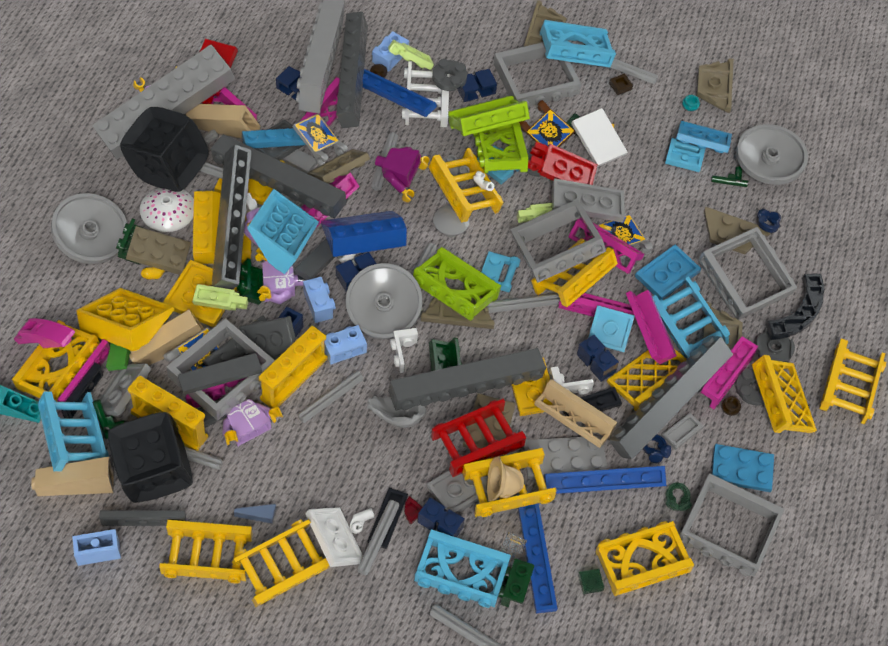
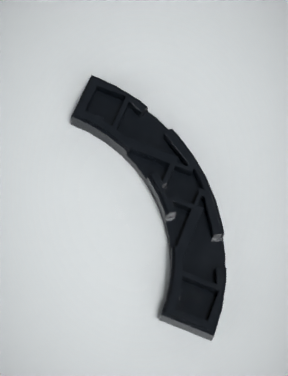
(804, 314)

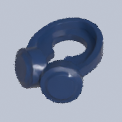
(773, 217)
(656, 456)

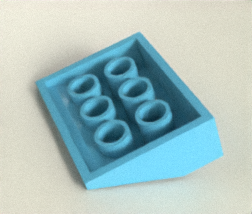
(281, 230)

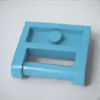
(685, 155)
(494, 265)

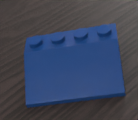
(365, 233)

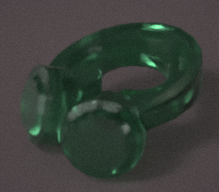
(671, 500)

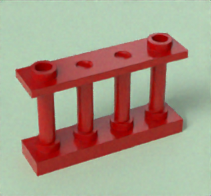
(494, 449)

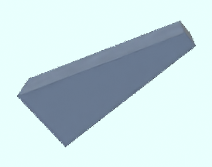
(258, 513)

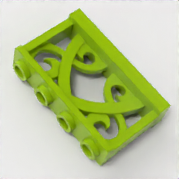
(488, 115)
(508, 161)
(455, 268)

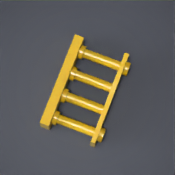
(457, 196)
(582, 281)
(833, 383)
(531, 459)
(198, 532)
(281, 584)

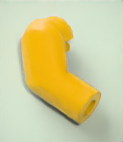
(152, 273)

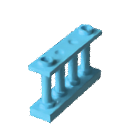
(679, 335)
(56, 439)

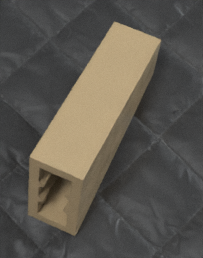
(223, 119)
(167, 338)
(76, 478)

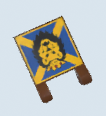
(549, 128)

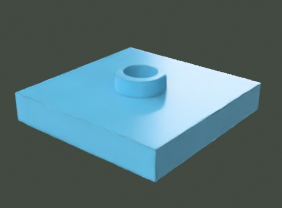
(612, 327)

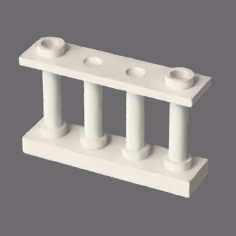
(443, 101)

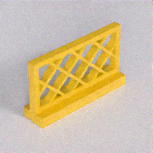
(644, 396)
(776, 399)

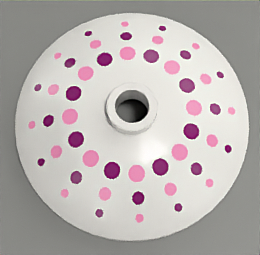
(170, 215)

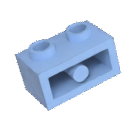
(383, 56)
(318, 300)
(345, 344)
(96, 547)

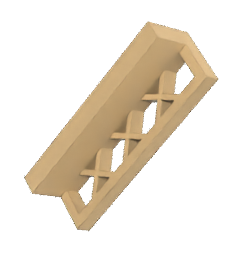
(578, 412)

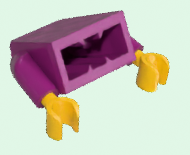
(400, 168)

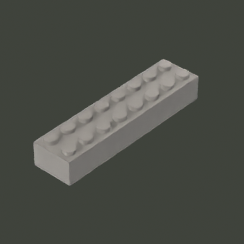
(320, 55)
(176, 91)

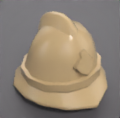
(503, 480)

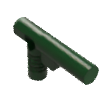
(731, 179)
(105, 421)

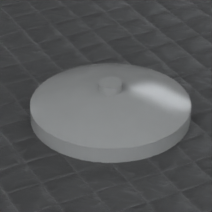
(771, 154)
(88, 228)
(383, 300)

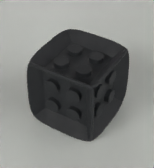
(164, 148)
(150, 457)

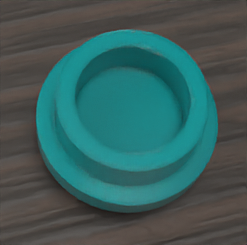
(691, 103)

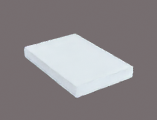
(599, 137)
(334, 536)

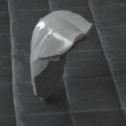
(401, 418)

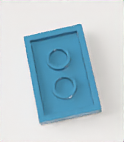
(704, 137)
(667, 272)
(743, 467)

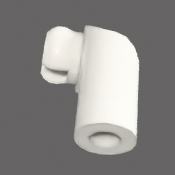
(485, 185)
(358, 520)

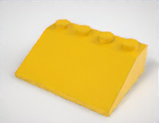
(205, 228)
(124, 318)

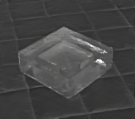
(513, 545)

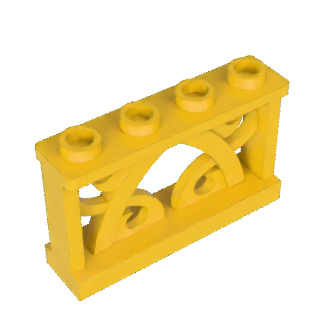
(32, 368)
(293, 368)
(152, 399)
(640, 539)

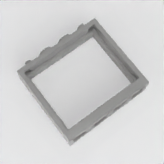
(530, 53)
(548, 223)
(725, 287)
(203, 347)
(741, 498)

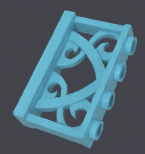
(595, 51)
(446, 544)

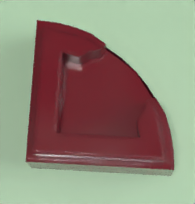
(412, 510)

